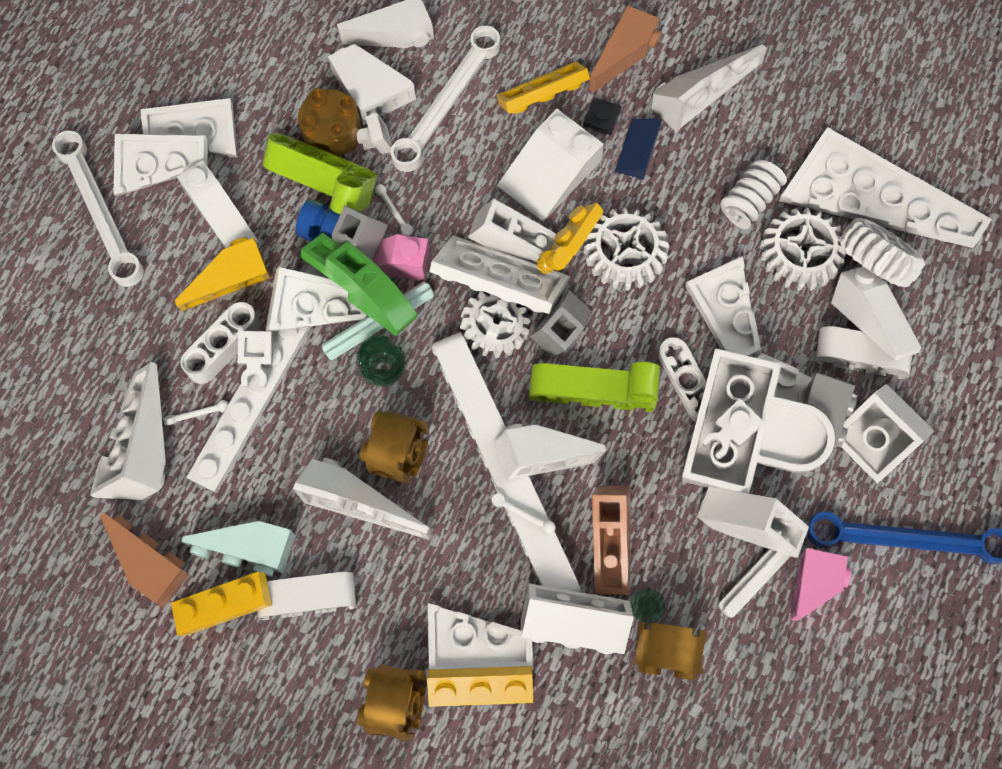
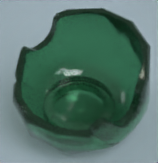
(380, 350)

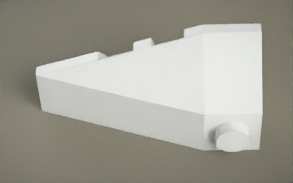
(696, 90)
(138, 456)
(337, 490)

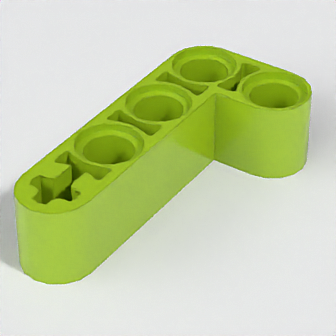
(320, 170)
(596, 385)

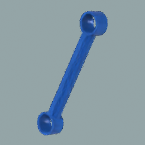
(904, 537)

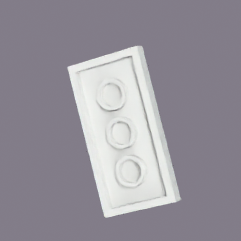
(498, 274)

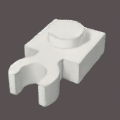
(254, 351)
(736, 425)

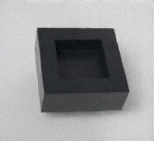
(602, 116)

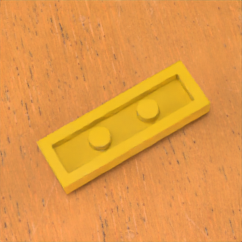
(543, 87)
(221, 604)
(480, 686)

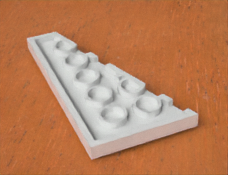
(859, 184)

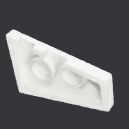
(203, 118)
(726, 307)
(469, 642)

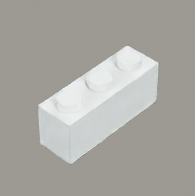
(576, 619)

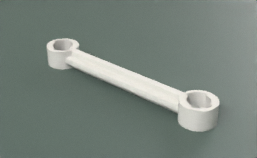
(446, 98)
(97, 208)

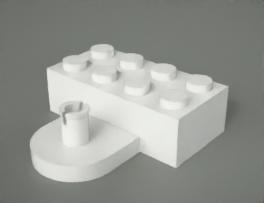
(791, 438)

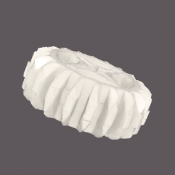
(609, 233)
(777, 249)
(882, 252)

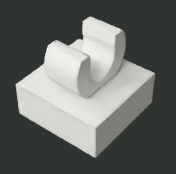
(375, 135)

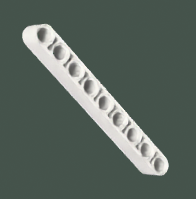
(486, 426)

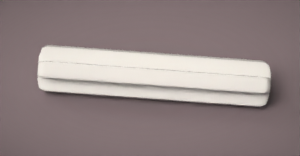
(751, 582)

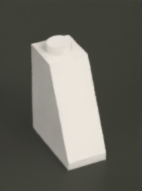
(370, 82)
(754, 520)

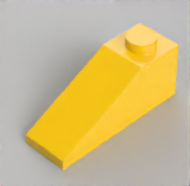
(228, 272)

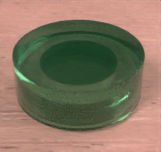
(648, 605)

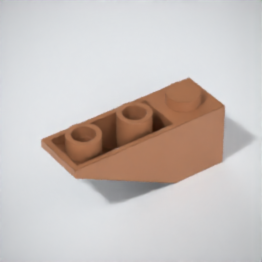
(143, 566)

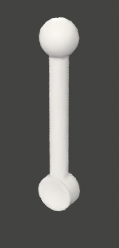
(406, 229)
(171, 419)
(499, 501)

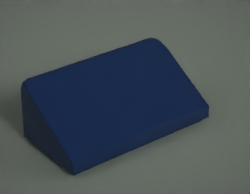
(638, 147)

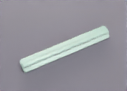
(368, 326)

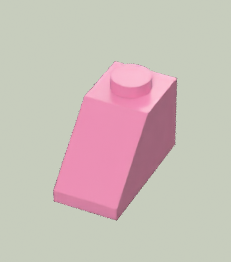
(403, 256)
(818, 580)

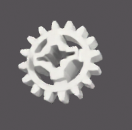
(504, 335)

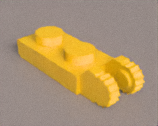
(570, 238)

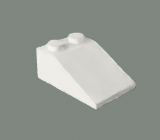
(551, 165)

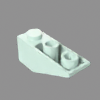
(256, 542)

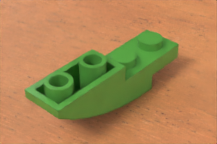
(363, 280)

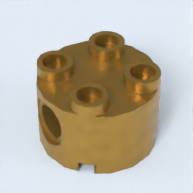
(330, 121)
(395, 446)
(669, 649)
(392, 702)

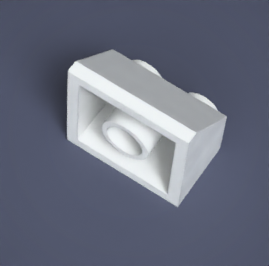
(883, 433)

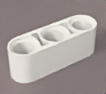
(204, 347)
(855, 349)
(310, 593)

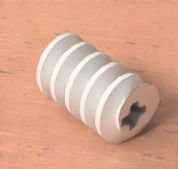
(752, 193)

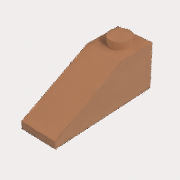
(626, 46)
(611, 539)

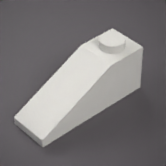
(393, 26)
(214, 204)
(510, 232)
(874, 310)
(542, 450)

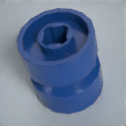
(315, 219)

